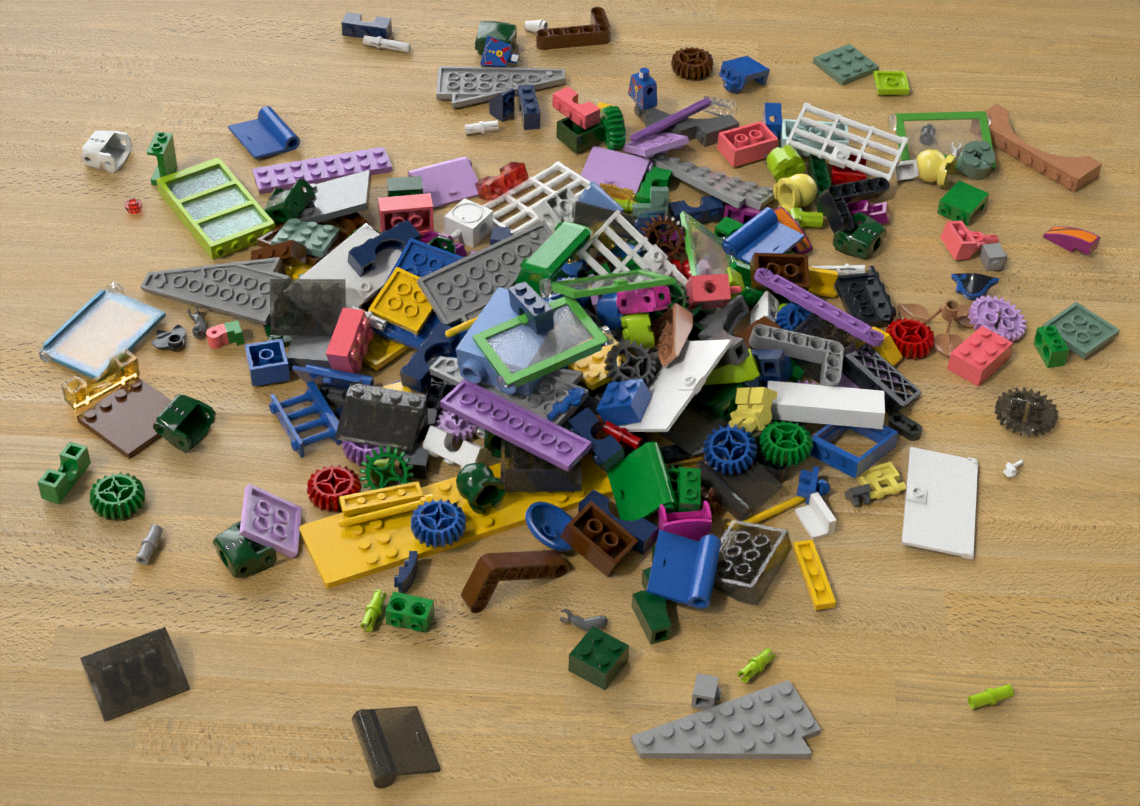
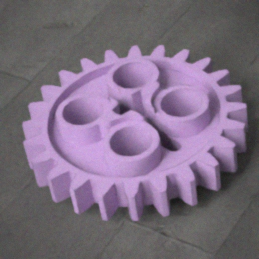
(1009, 322)

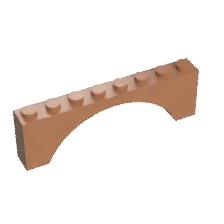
(1067, 171)

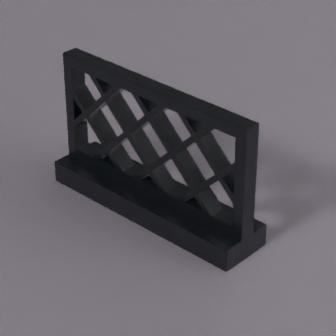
(861, 376)

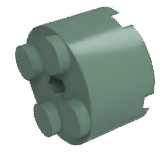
(976, 160)

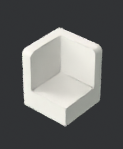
(906, 170)

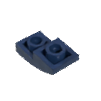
(407, 573)

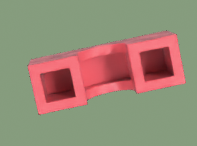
(582, 114)

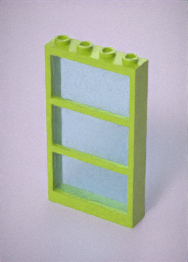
(215, 208)

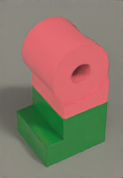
(225, 334)

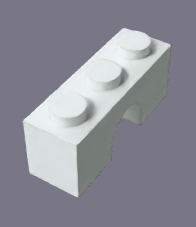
(439, 443)

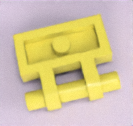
(882, 475)

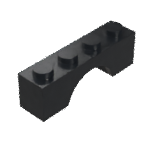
(420, 456)

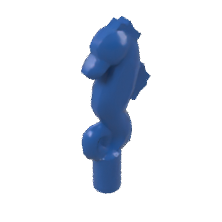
(573, 399)

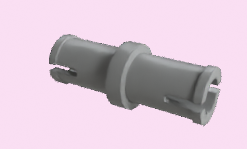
(149, 544)

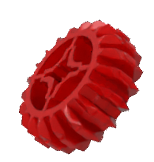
(911, 338)
(321, 485)

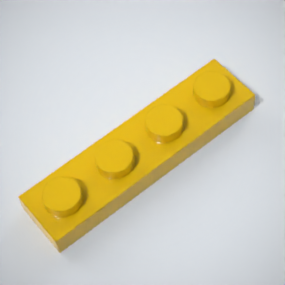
(380, 498)
(813, 575)

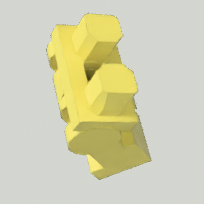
(753, 408)

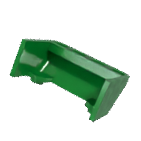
(553, 254)

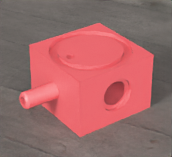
(718, 290)

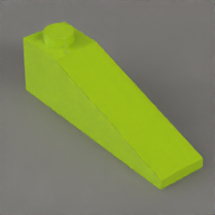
(728, 373)

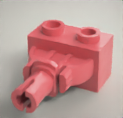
(964, 242)

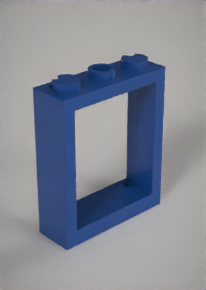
(845, 461)

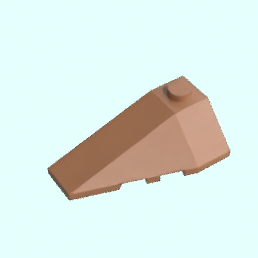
(671, 332)

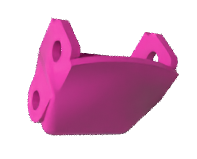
(643, 300)
(686, 524)

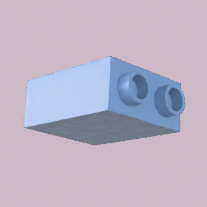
(472, 362)

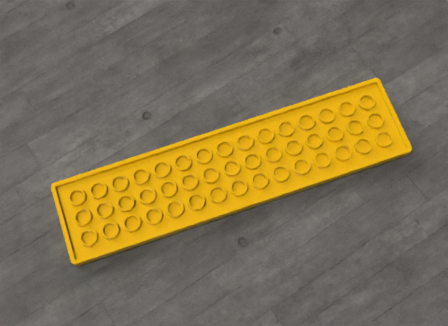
(385, 543)

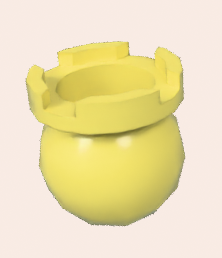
(935, 167)
(795, 191)

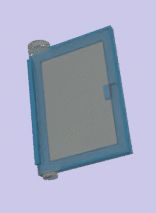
(100, 330)

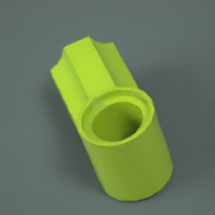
(806, 219)

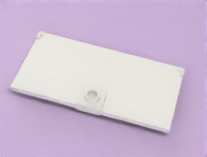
(358, 288)
(678, 383)
(940, 502)

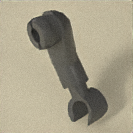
(201, 325)
(585, 624)

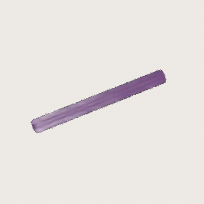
(670, 120)

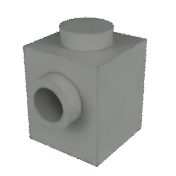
(993, 257)
(705, 691)

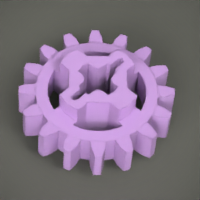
(456, 425)

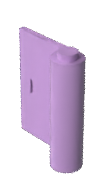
(616, 168)
(448, 181)

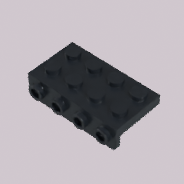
(866, 298)

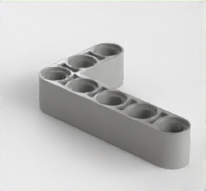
(803, 347)

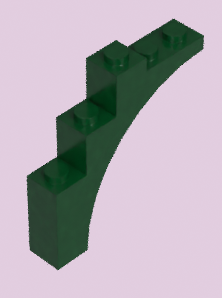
(651, 611)

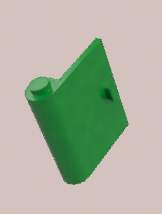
(641, 483)

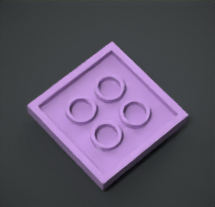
(656, 143)
(270, 520)

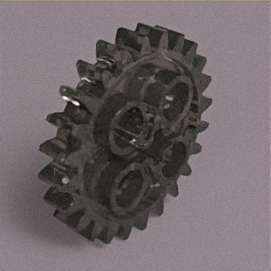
(1040, 417)

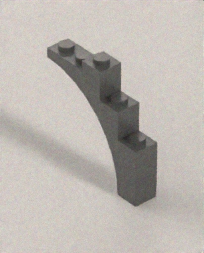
(703, 130)
(720, 325)

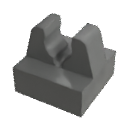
(855, 493)

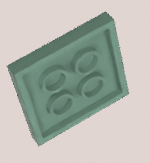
(845, 64)
(310, 234)
(1083, 330)

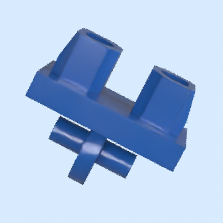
(809, 484)

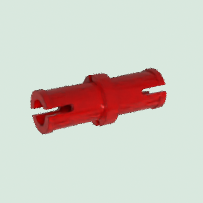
(622, 435)

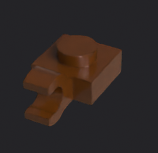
(711, 498)

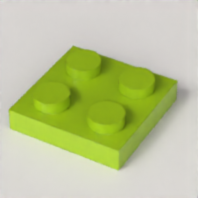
(891, 83)

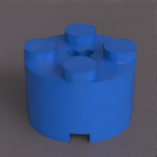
(609, 312)

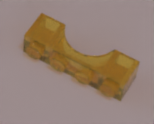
(121, 369)

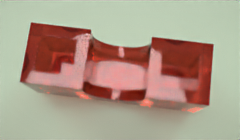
(495, 186)

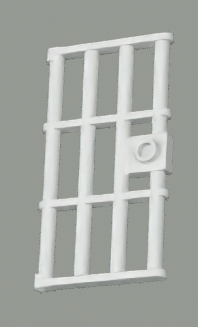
(842, 152)
(519, 203)
(652, 259)

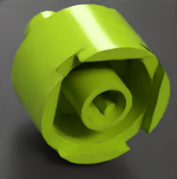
(784, 162)
(638, 328)

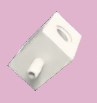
(557, 208)
(468, 222)

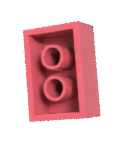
(746, 143)
(414, 208)
(349, 341)
(980, 356)

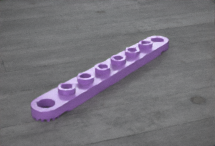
(819, 307)

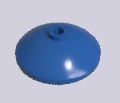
(547, 524)

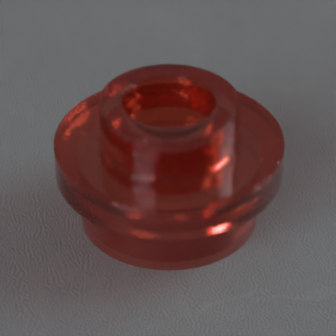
(133, 205)

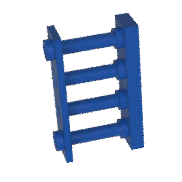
(319, 407)

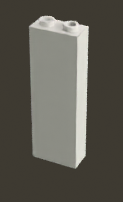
(828, 405)

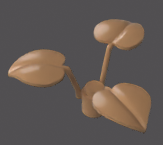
(952, 310)

